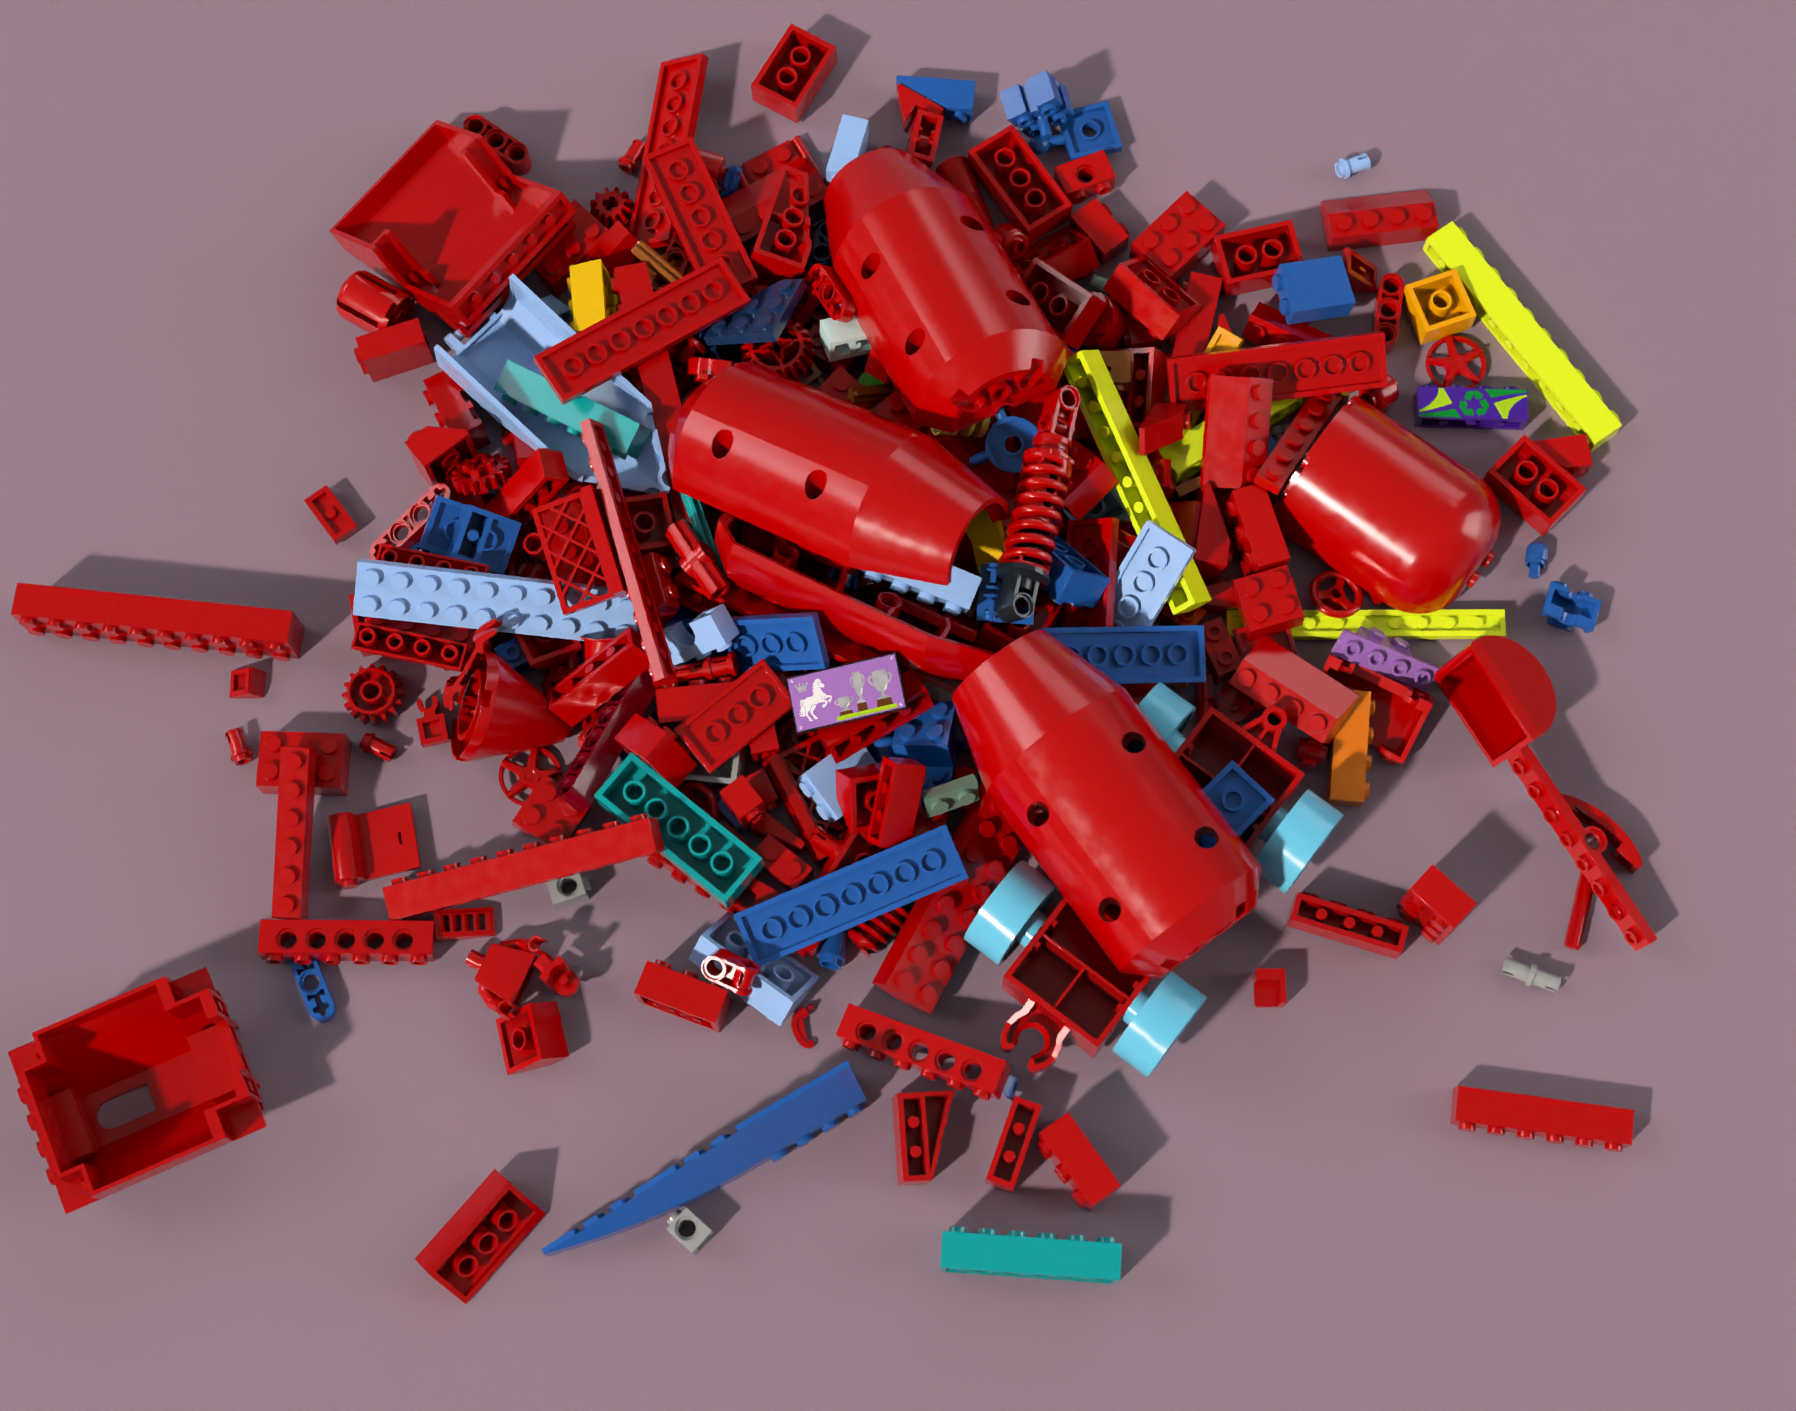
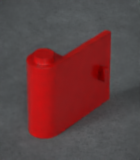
(370, 844)

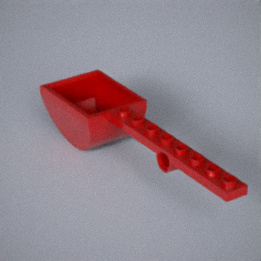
(1506, 706)

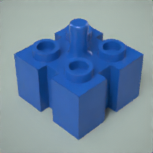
(1037, 105)

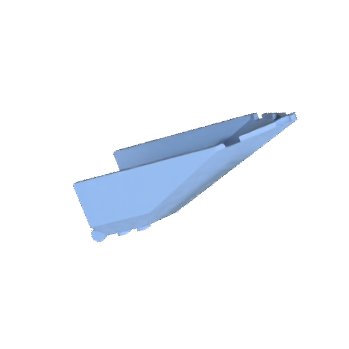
(518, 334)

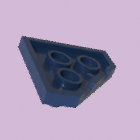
(762, 318)

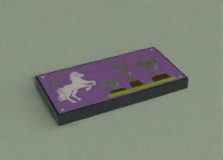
(847, 693)

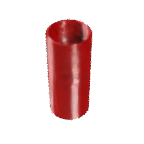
(959, 173)

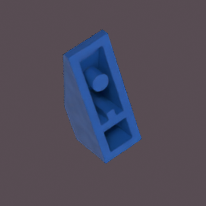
(951, 94)

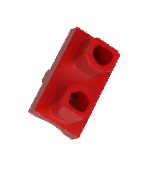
(557, 975)

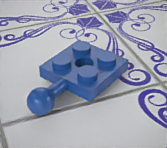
(1077, 144)

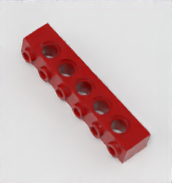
(276, 931)
(858, 1021)

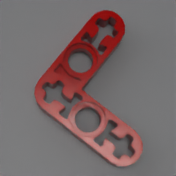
(819, 285)

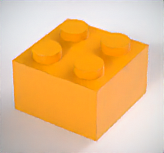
(1438, 306)

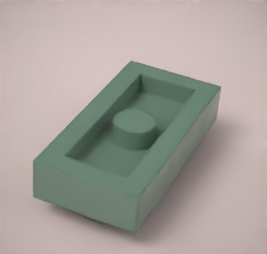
(950, 796)

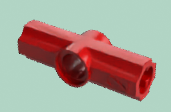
(697, 559)

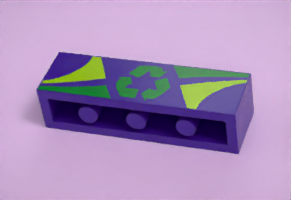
(1470, 407)

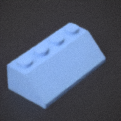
(777, 987)

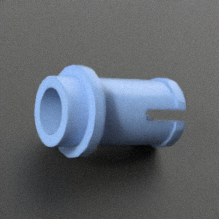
(1346, 167)

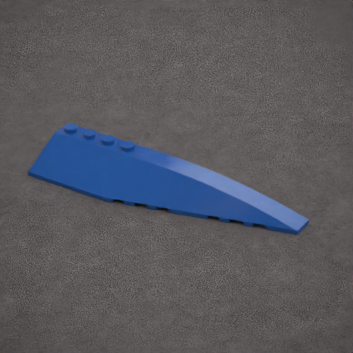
(756, 1141)

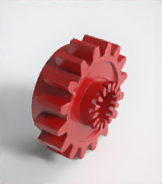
(365, 682)

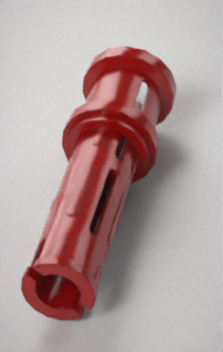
(707, 668)

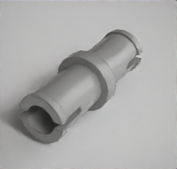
(1531, 975)

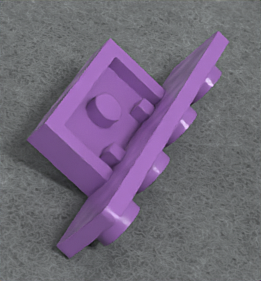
(1385, 656)

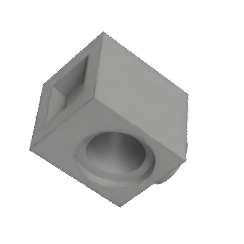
(561, 899)
(698, 1239)

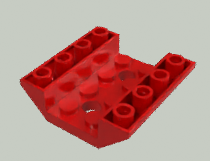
(415, 641)

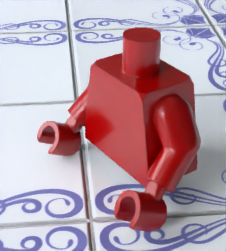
(505, 972)

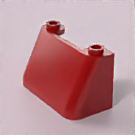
(1398, 707)

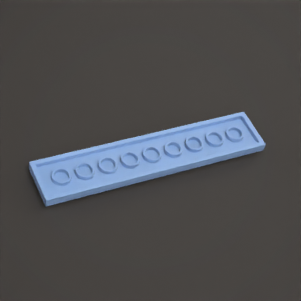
(474, 598)

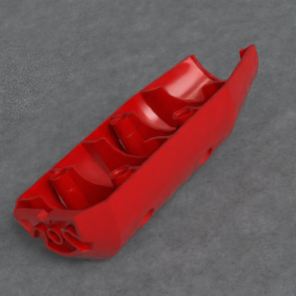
(936, 293)
(826, 474)
(858, 615)
(1119, 822)

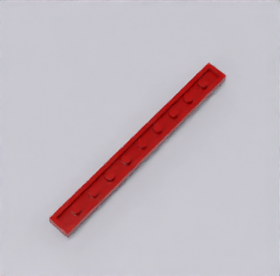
(629, 554)

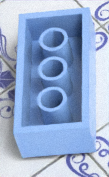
(954, 598)

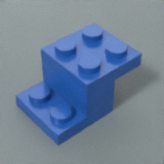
(469, 534)
(931, 742)

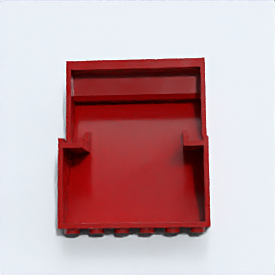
(454, 225)

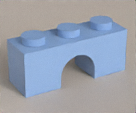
(712, 631)

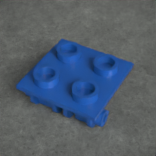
(989, 596)

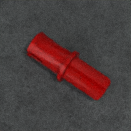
(1204, 696)

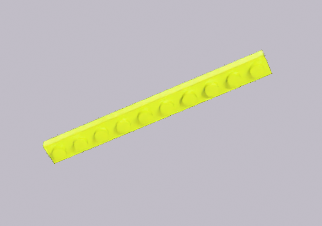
(1396, 623)

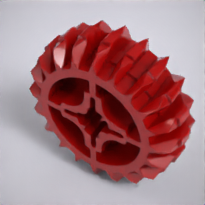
(796, 343)

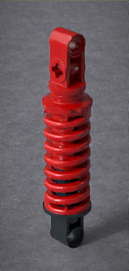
(1037, 506)

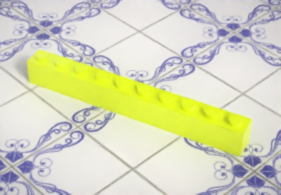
(1523, 337)
(1136, 478)

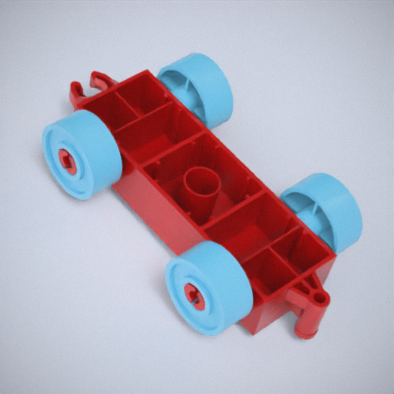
(1064, 973)

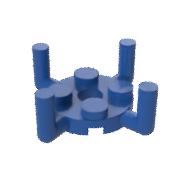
(995, 442)

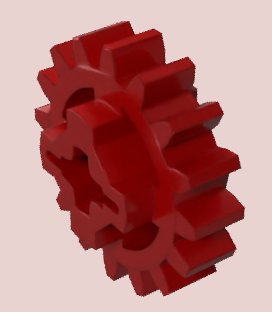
(481, 474)

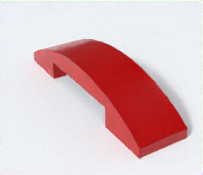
(1625, 851)

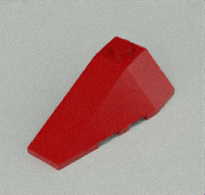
(785, 231)

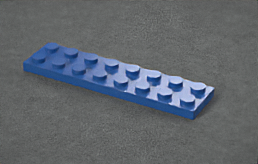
(851, 895)

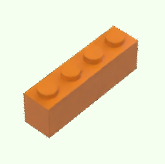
(1349, 755)

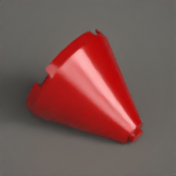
(501, 713)

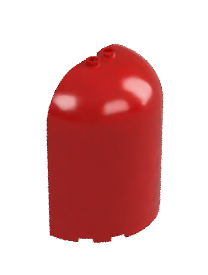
(1390, 511)

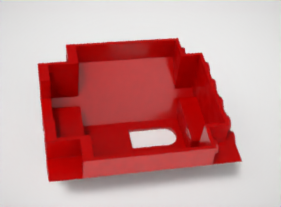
(156, 1035)

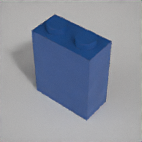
(1313, 290)

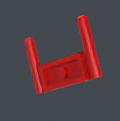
(774, 159)

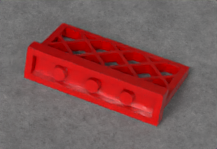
(600, 536)
(793, 798)

